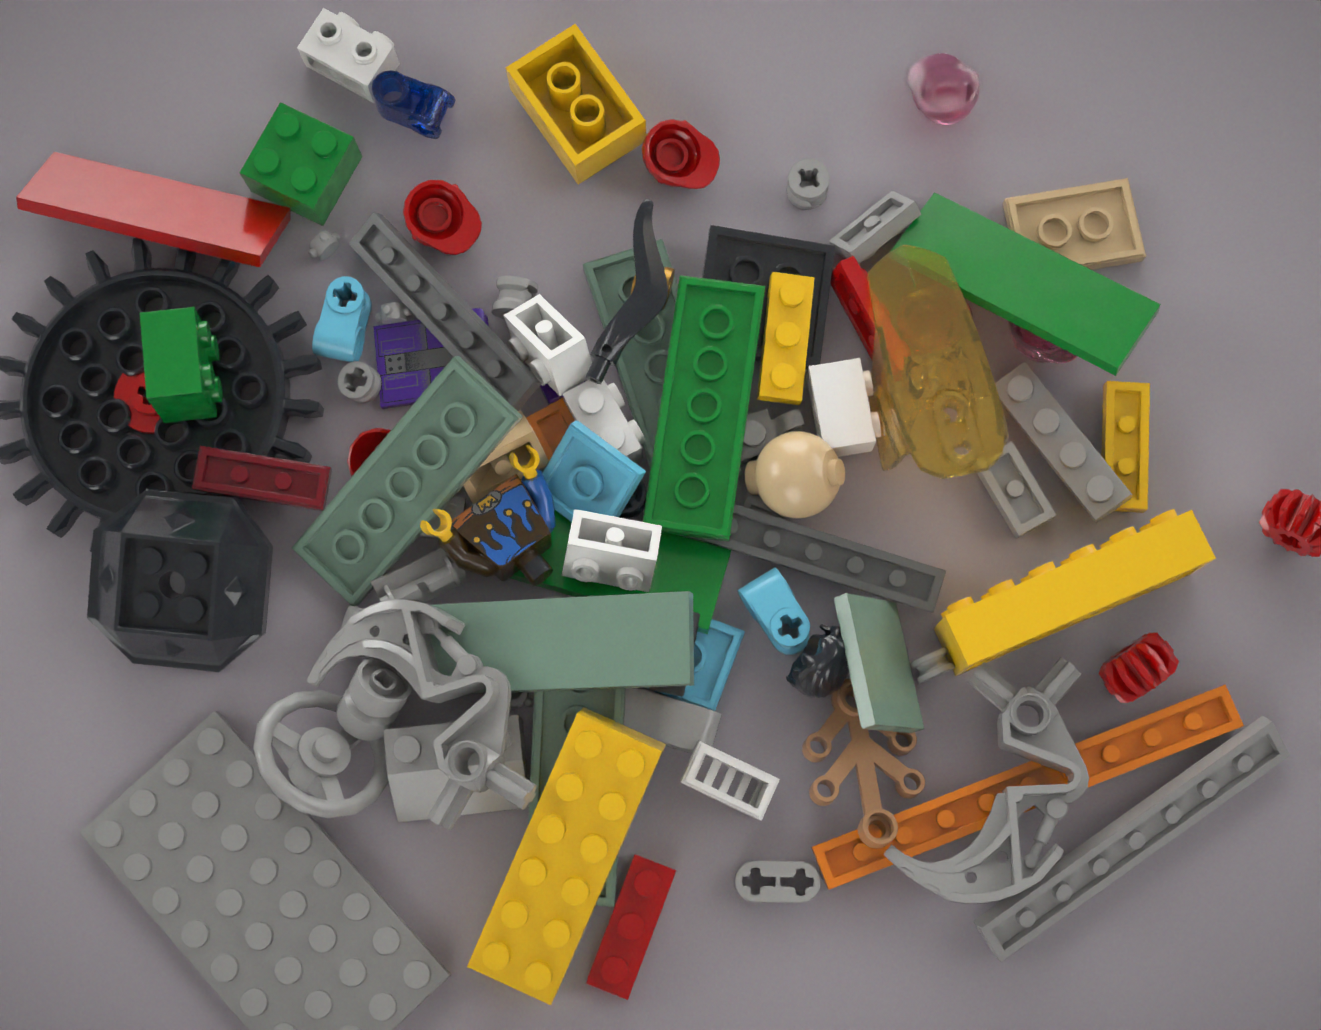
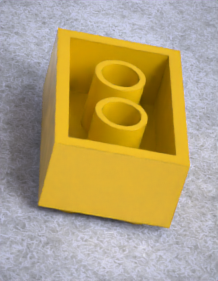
(576, 103)

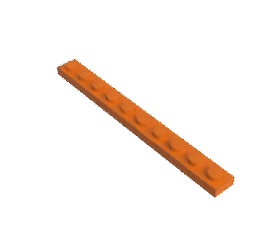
(969, 807)

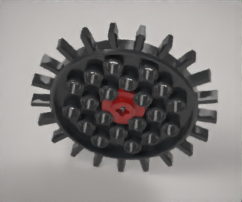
(54, 372)

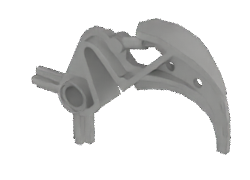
(477, 730)
(1044, 744)

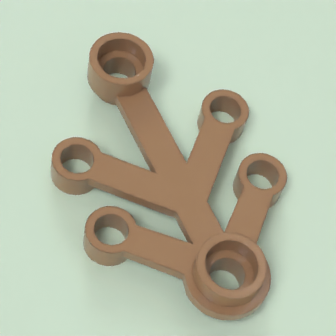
(864, 755)

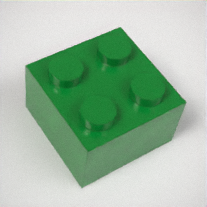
(301, 163)
(179, 364)

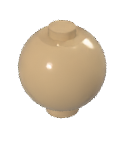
(796, 475)

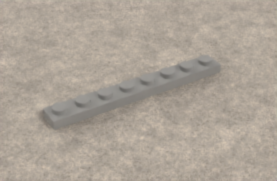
(1133, 837)

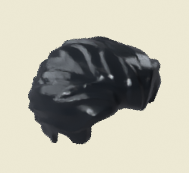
(821, 665)

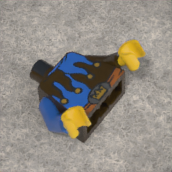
(504, 528)

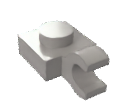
(762, 430)

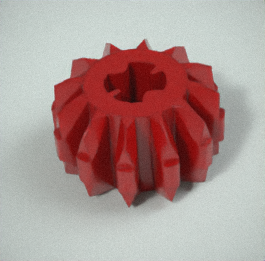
(1293, 522)
(1138, 667)

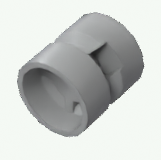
(372, 700)

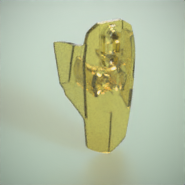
(928, 362)

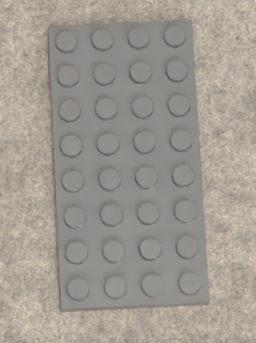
(260, 894)

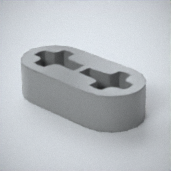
(778, 893)

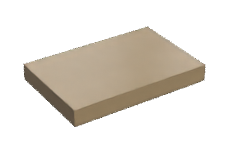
(1083, 223)

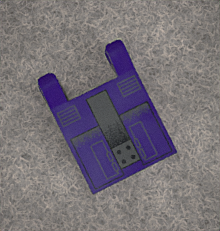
(408, 360)

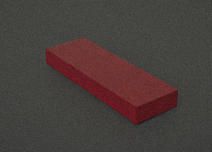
(262, 478)

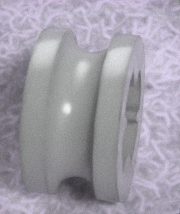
(356, 370)
(932, 665)

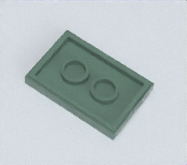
(878, 664)

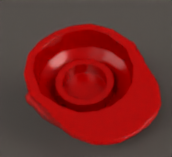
(680, 155)
(441, 217)

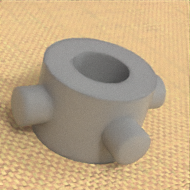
(324, 245)
(393, 313)

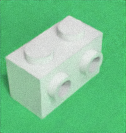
(347, 53)
(548, 344)
(842, 407)
(599, 410)
(611, 550)

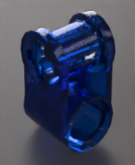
(418, 108)

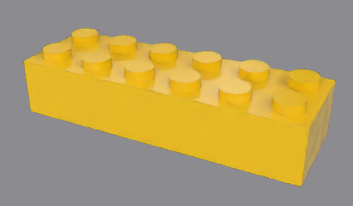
(1073, 592)
(566, 855)

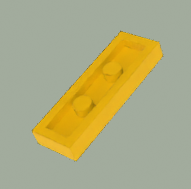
(785, 338)
(1127, 438)

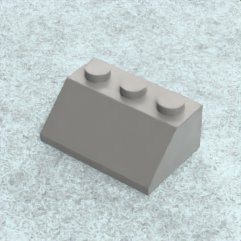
(418, 781)

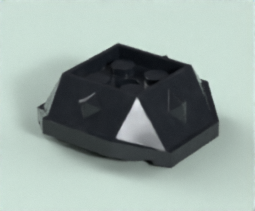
(224, 573)

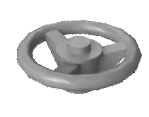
(314, 759)

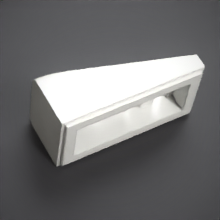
(763, 791)

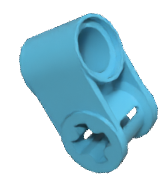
(341, 328)
(773, 605)

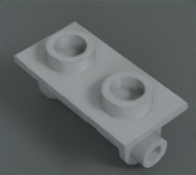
(420, 579)

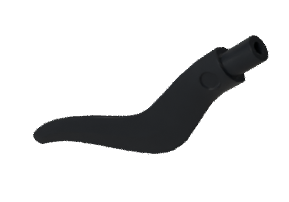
(643, 303)

